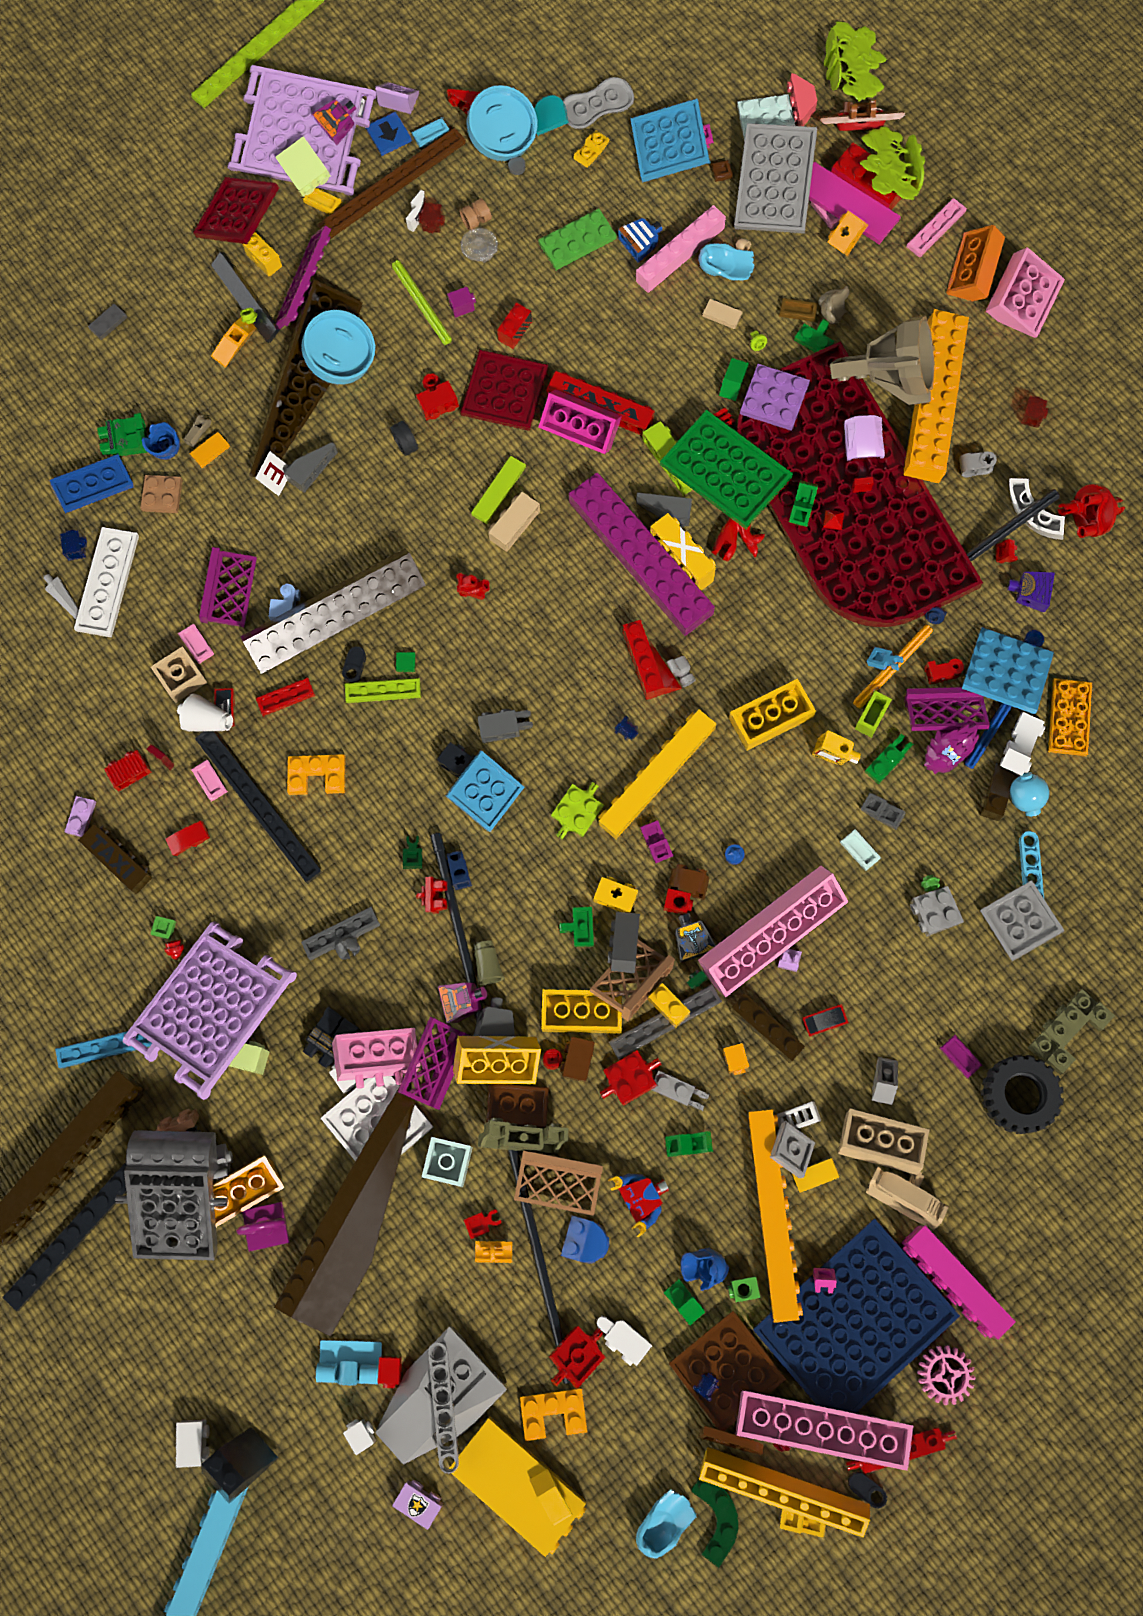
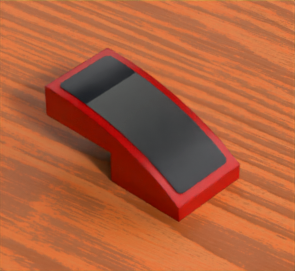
(825, 1020)

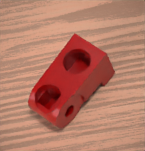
(943, 672)

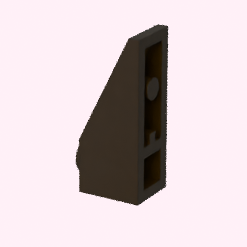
(997, 793)

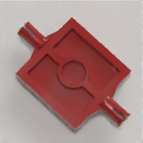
(630, 1078)
(577, 1356)

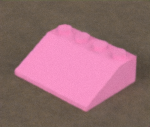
(1025, 293)

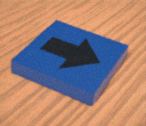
(388, 134)

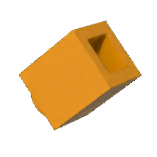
(736, 1059)

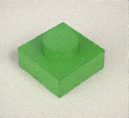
(163, 927)

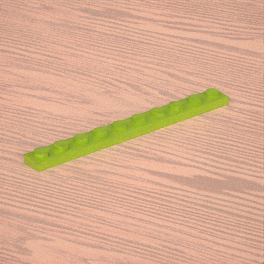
(253, 51)

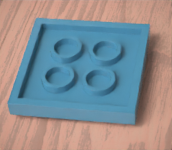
(485, 791)

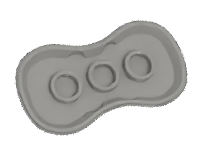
(608, 97)

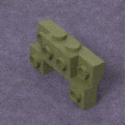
(1069, 1020)
(527, 1138)

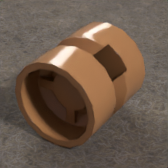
(475, 214)

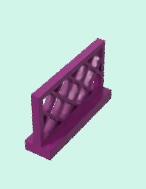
(212, 582)
(944, 698)
(443, 1072)

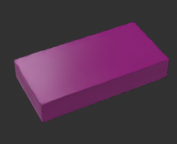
(960, 1056)

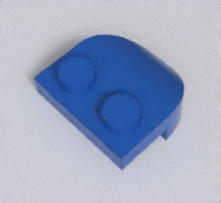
(585, 1241)

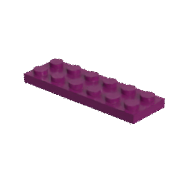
(301, 279)

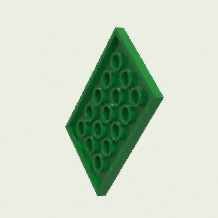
(726, 469)

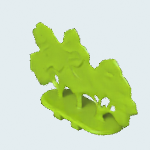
(858, 57)
(890, 168)

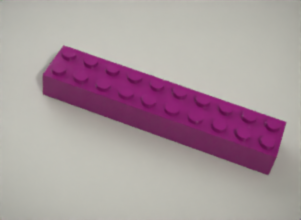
(641, 554)

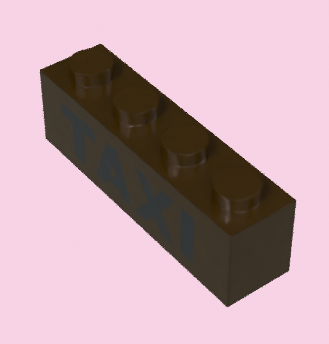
(115, 859)
(767, 1028)

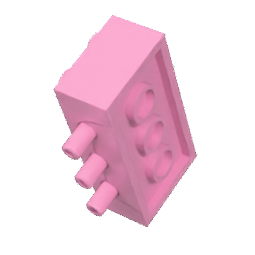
(374, 1055)

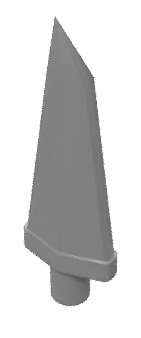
(59, 592)

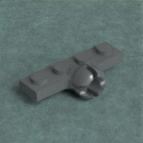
(341, 936)

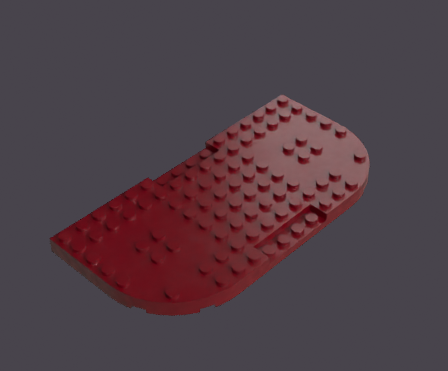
(894, 542)

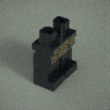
(324, 1034)

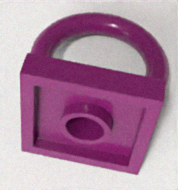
(264, 1226)

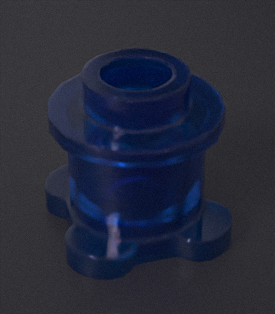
(626, 729)
(706, 1386)

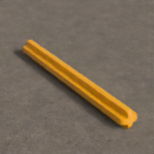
(885, 674)

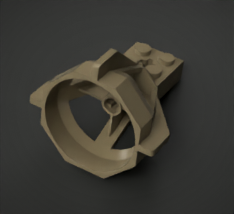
(887, 362)

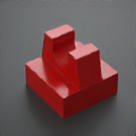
(1006, 551)

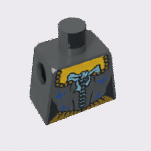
(692, 939)

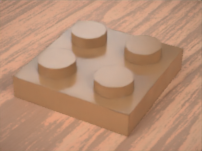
(161, 494)

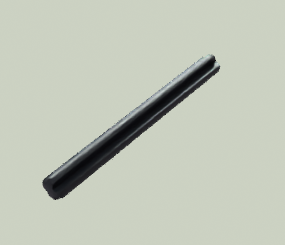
(1013, 524)

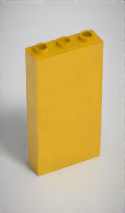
(500, 1474)

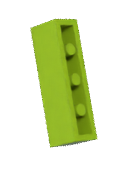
(659, 442)

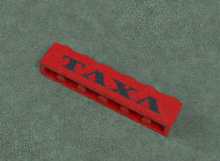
(634, 416)

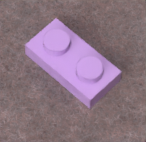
(80, 816)

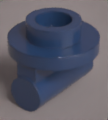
(936, 615)

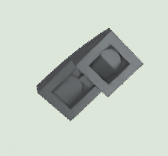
(882, 811)

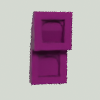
(656, 841)

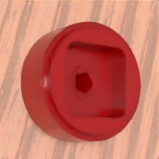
(552, 1059)

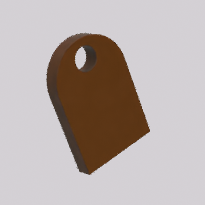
(731, 1440)

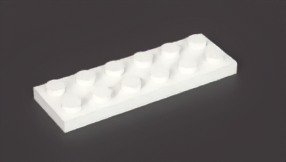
(106, 582)

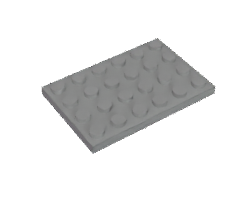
(775, 178)

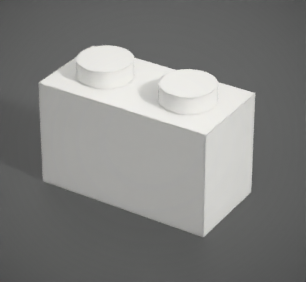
(191, 1443)

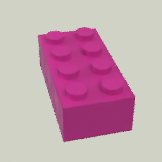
(579, 421)

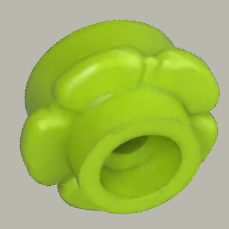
(248, 315)

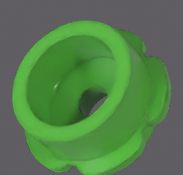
(930, 883)

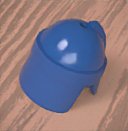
(159, 438)
(704, 1265)

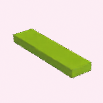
(498, 490)
(382, 690)

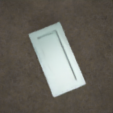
(860, 850)

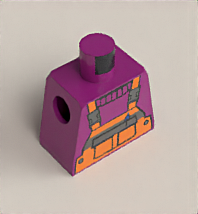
(335, 119)
(461, 1000)

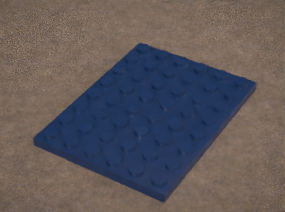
(865, 1329)

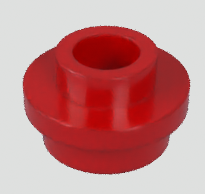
(430, 378)

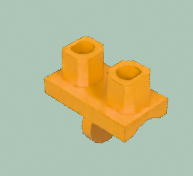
(493, 1251)

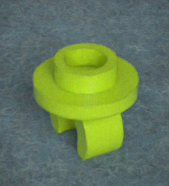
(758, 341)

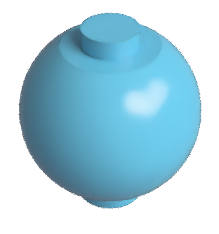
(1029, 793)

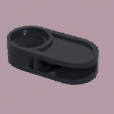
(356, 661)
(864, 1487)

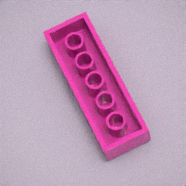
(957, 1282)

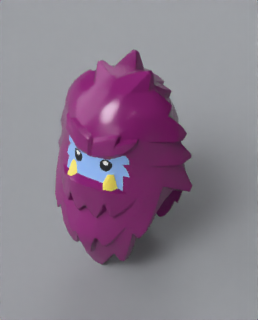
(950, 748)

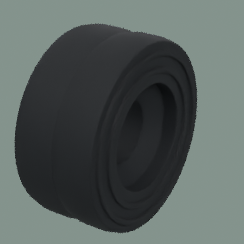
(404, 438)

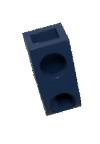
(458, 870)

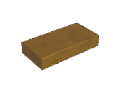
(798, 309)

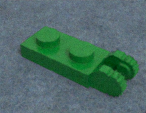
(887, 760)

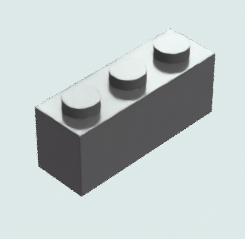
(624, 942)

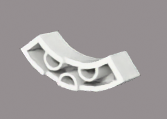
(1043, 522)
(1019, 750)

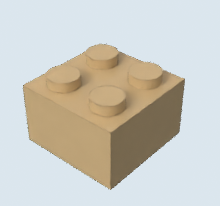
(178, 674)

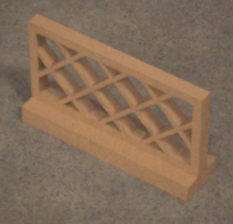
(647, 986)
(562, 1165)

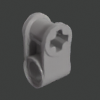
(976, 464)

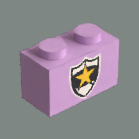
(418, 1503)

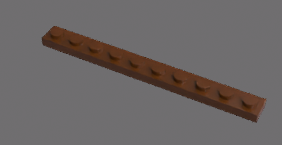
(393, 182)

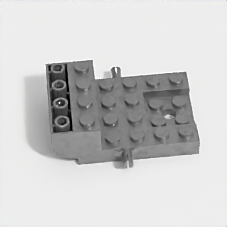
(172, 1194)

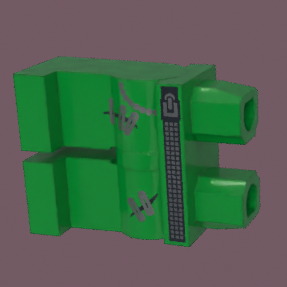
(123, 436)

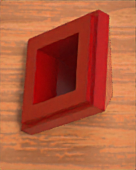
(833, 520)

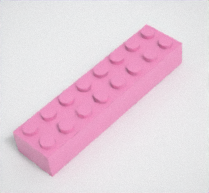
(773, 930)
(824, 1430)

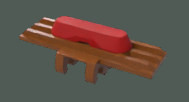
(849, 119)

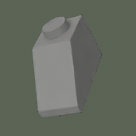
(885, 1080)

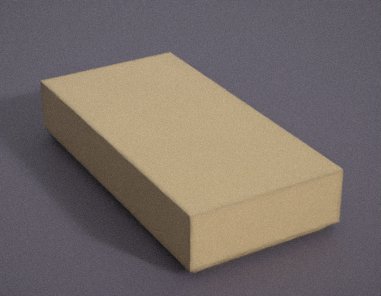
(722, 314)

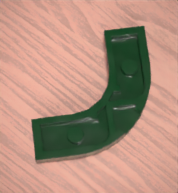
(726, 1521)

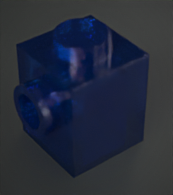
(73, 545)

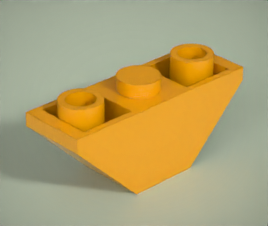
(232, 342)

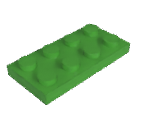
(577, 239)

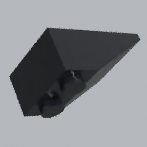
(238, 1464)

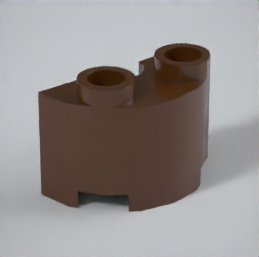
(689, 881)

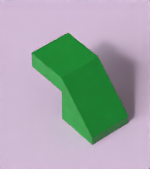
(733, 379)
(803, 503)
(689, 1144)

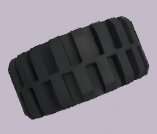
(1046, 1083)

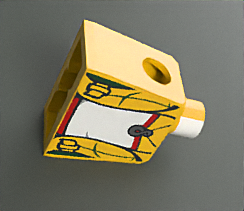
(835, 749)

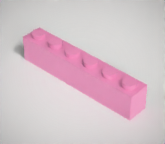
(680, 249)

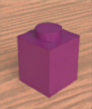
(461, 301)

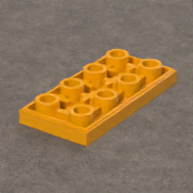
(1070, 717)

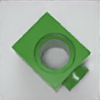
(753, 1292)

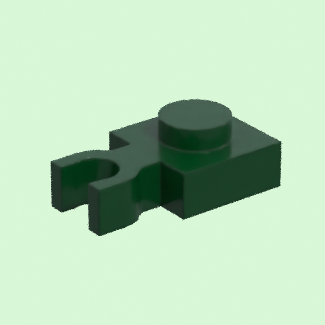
(412, 856)
(697, 978)

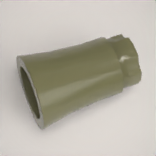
(487, 963)

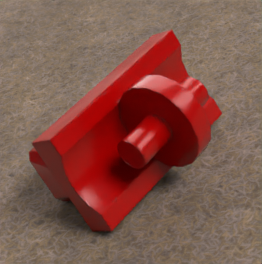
(471, 586)
(430, 895)

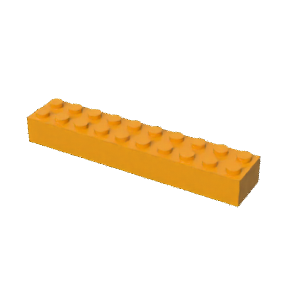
(934, 420)

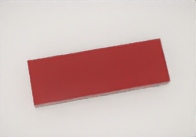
(285, 696)

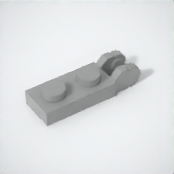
(678, 1090)

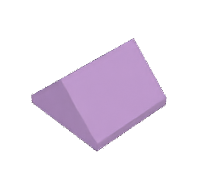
(396, 97)

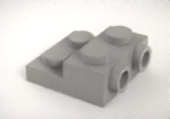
(936, 911)

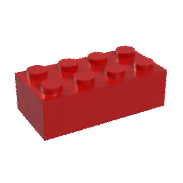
(851, 171)

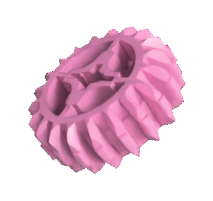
(954, 1373)

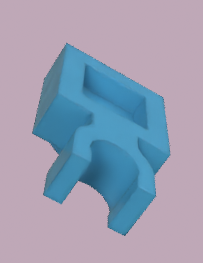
(882, 658)

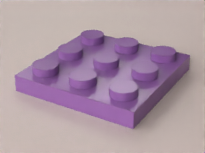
(774, 397)

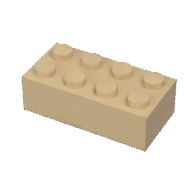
(883, 1141)

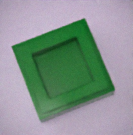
(405, 661)

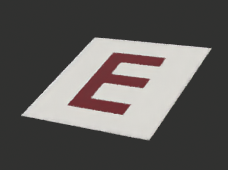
(272, 473)

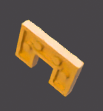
(303, 766)
(552, 1403)

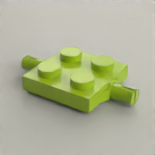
(577, 810)

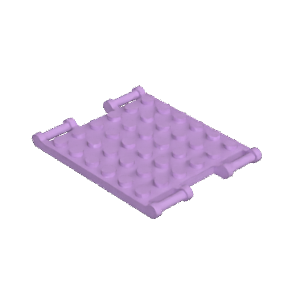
(285, 115)
(208, 1008)

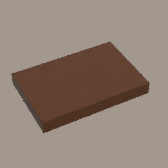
(518, 1104)

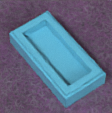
(430, 133)

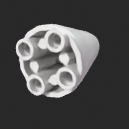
(202, 715)

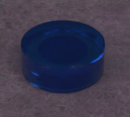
(1034, 638)

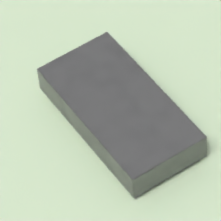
(107, 321)

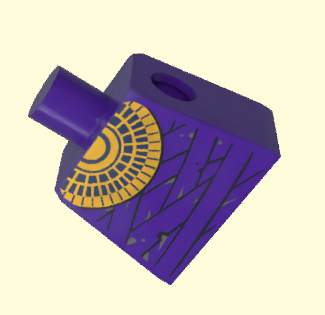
(1033, 589)

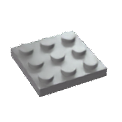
(1022, 921)

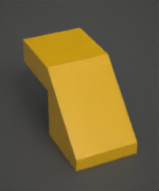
(550, 1497)

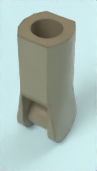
(195, 432)

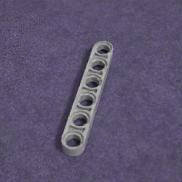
(447, 1406)

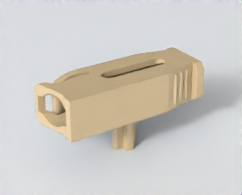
(907, 1197)

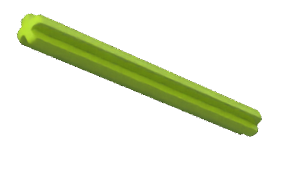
(421, 302)

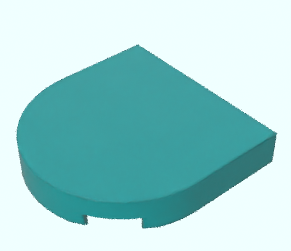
(550, 114)

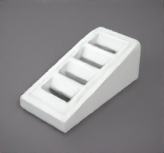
(816, 1117)

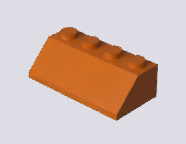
(976, 263)

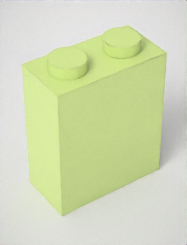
(303, 166)

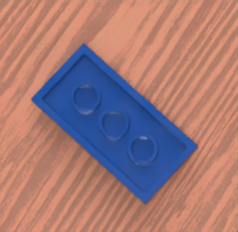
(91, 483)

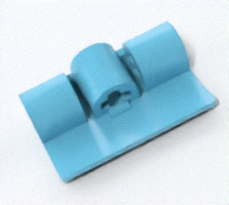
(348, 1362)

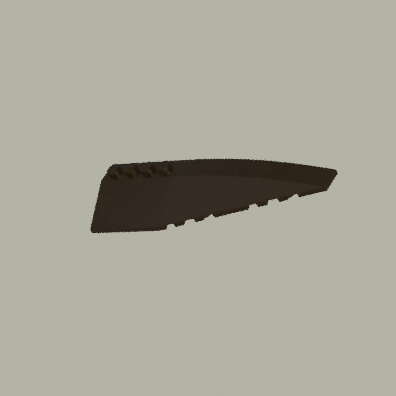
(297, 386)
(350, 1229)

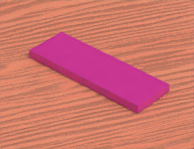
(839, 197)

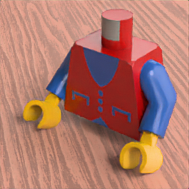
(641, 1198)

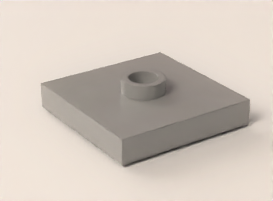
(792, 1149)

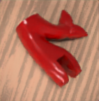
(728, 539)

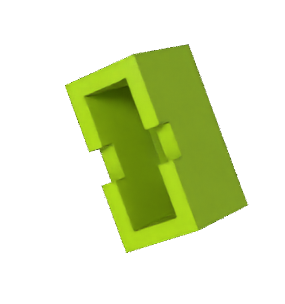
(873, 714)

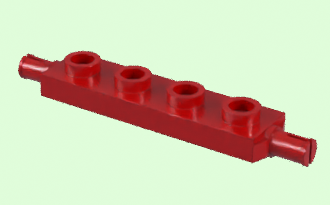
(921, 1445)

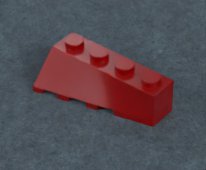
(650, 667)

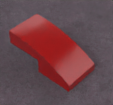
(187, 837)

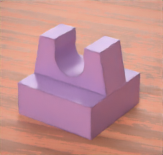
(789, 960)

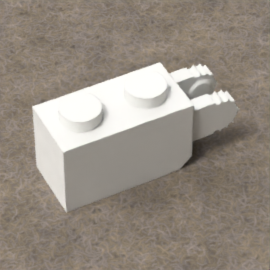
(624, 1339)

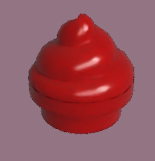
(174, 949)

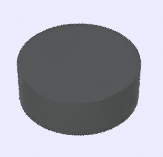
(516, 165)

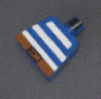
(639, 237)

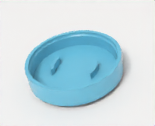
(501, 123)
(338, 347)

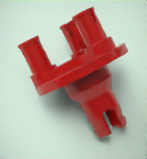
(1093, 510)

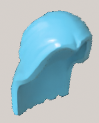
(726, 261)
(664, 1524)

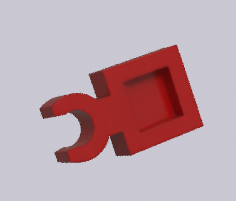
(478, 1224)

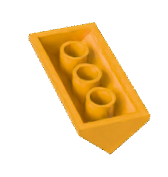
(246, 1188)

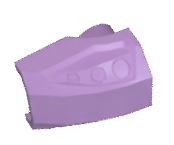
(864, 437)

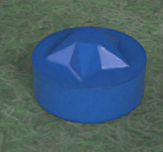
(734, 854)

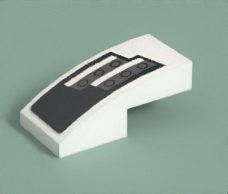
(417, 206)

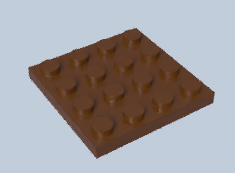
(734, 1360)

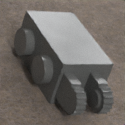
(502, 725)

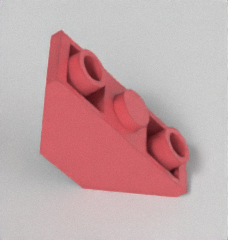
(802, 98)

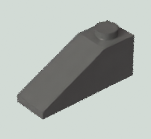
(308, 467)
(661, 505)

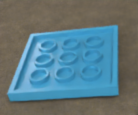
(670, 140)
(1008, 670)

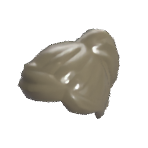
(833, 304)

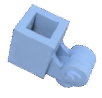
(290, 597)

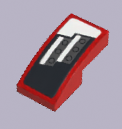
(225, 700)

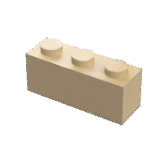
(513, 521)

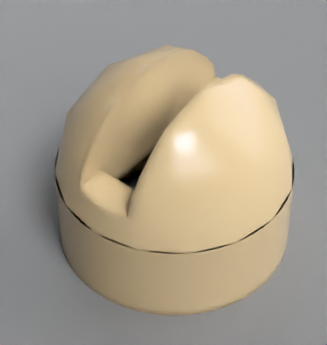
(743, 244)

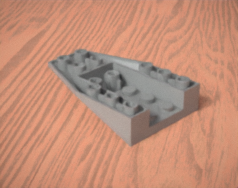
(410, 1420)

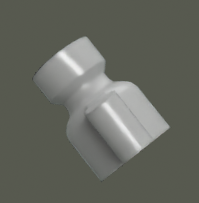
(681, 668)

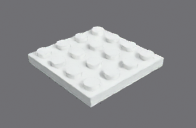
(361, 1110)

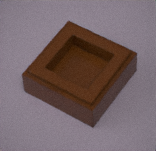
(721, 171)

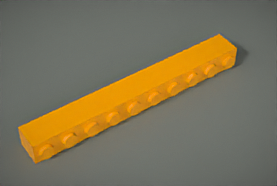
(773, 1219)

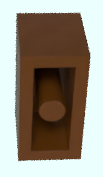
(578, 1059)

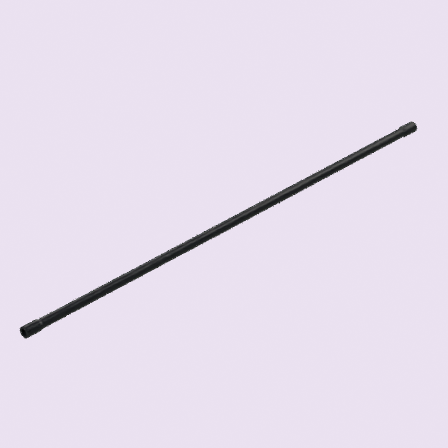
(439, 850)

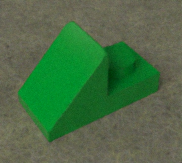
(684, 1302)

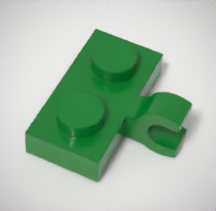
(814, 339)
(581, 927)

